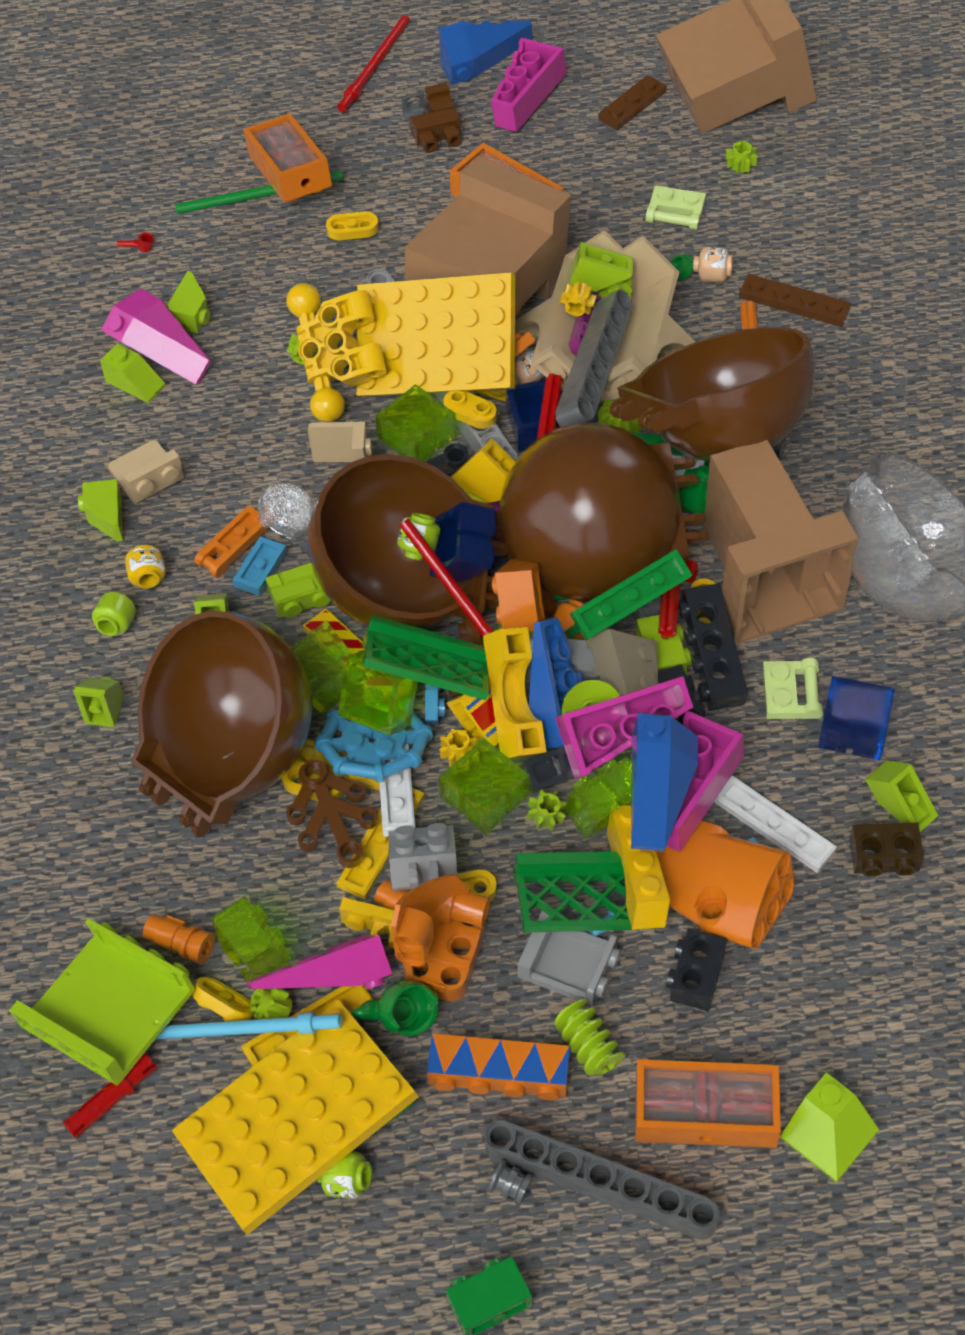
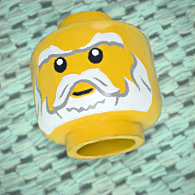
(145, 566)

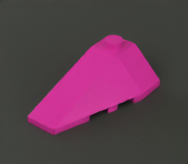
(152, 330)
(347, 964)

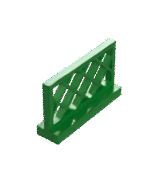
(629, 596)
(421, 648)
(581, 870)

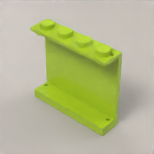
(108, 1003)

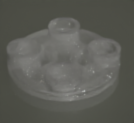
(285, 509)

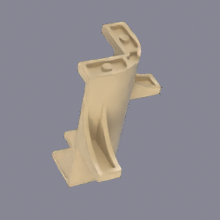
(648, 330)

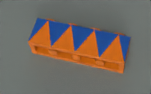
(498, 1066)

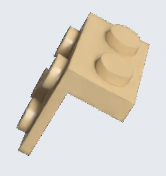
(339, 441)
(146, 470)

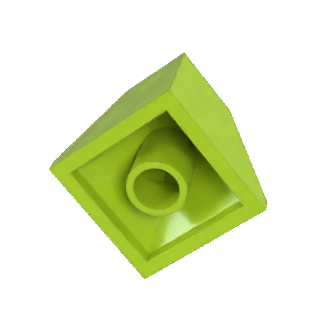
(830, 1127)

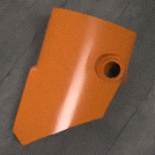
(728, 884)
(432, 927)

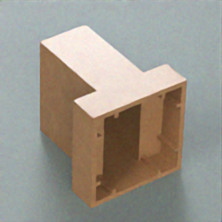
(738, 61)
(494, 228)
(773, 552)

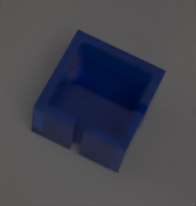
(524, 411)
(465, 540)
(855, 716)

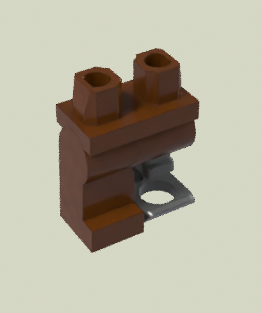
(440, 121)

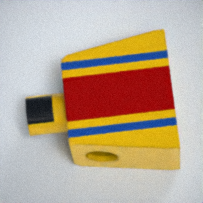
(476, 716)

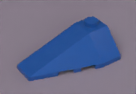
(474, 48)
(550, 677)
(661, 775)

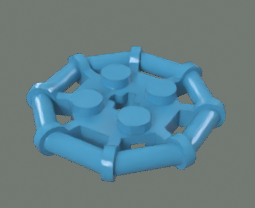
(369, 758)

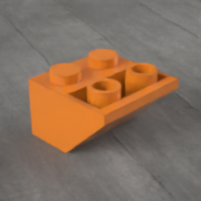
(518, 595)

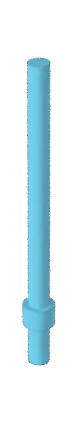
(305, 1023)

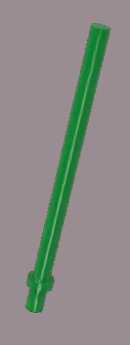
(237, 196)

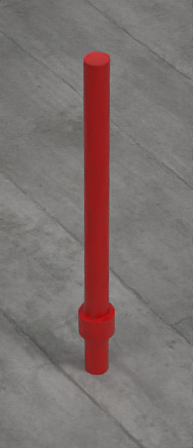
(353, 91)
(445, 577)

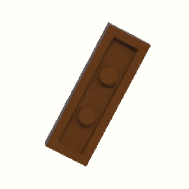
(632, 102)

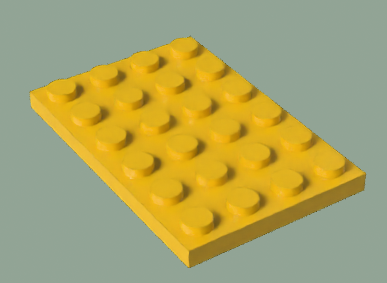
(442, 334)
(293, 1118)

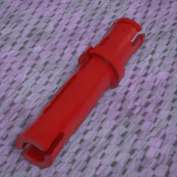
(108, 1097)

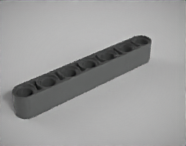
(594, 359)
(611, 1193)

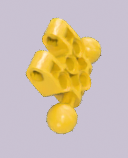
(318, 332)

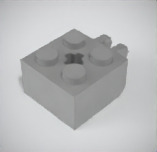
(421, 855)

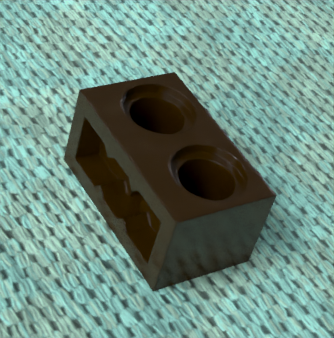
(884, 841)

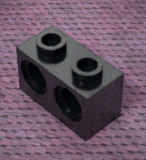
(548, 769)
(700, 970)

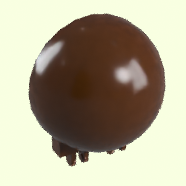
(723, 391)
(595, 508)
(357, 548)
(215, 691)

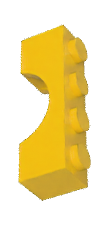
(507, 660)
(645, 886)

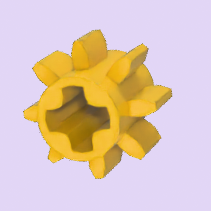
(578, 299)
(450, 745)

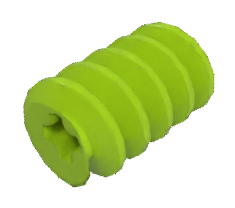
(586, 1039)

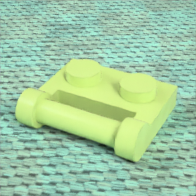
(676, 207)
(782, 693)

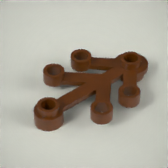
(329, 809)

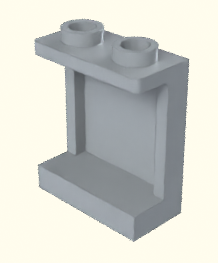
(569, 962)

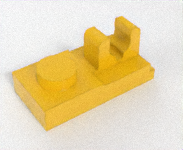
(362, 915)

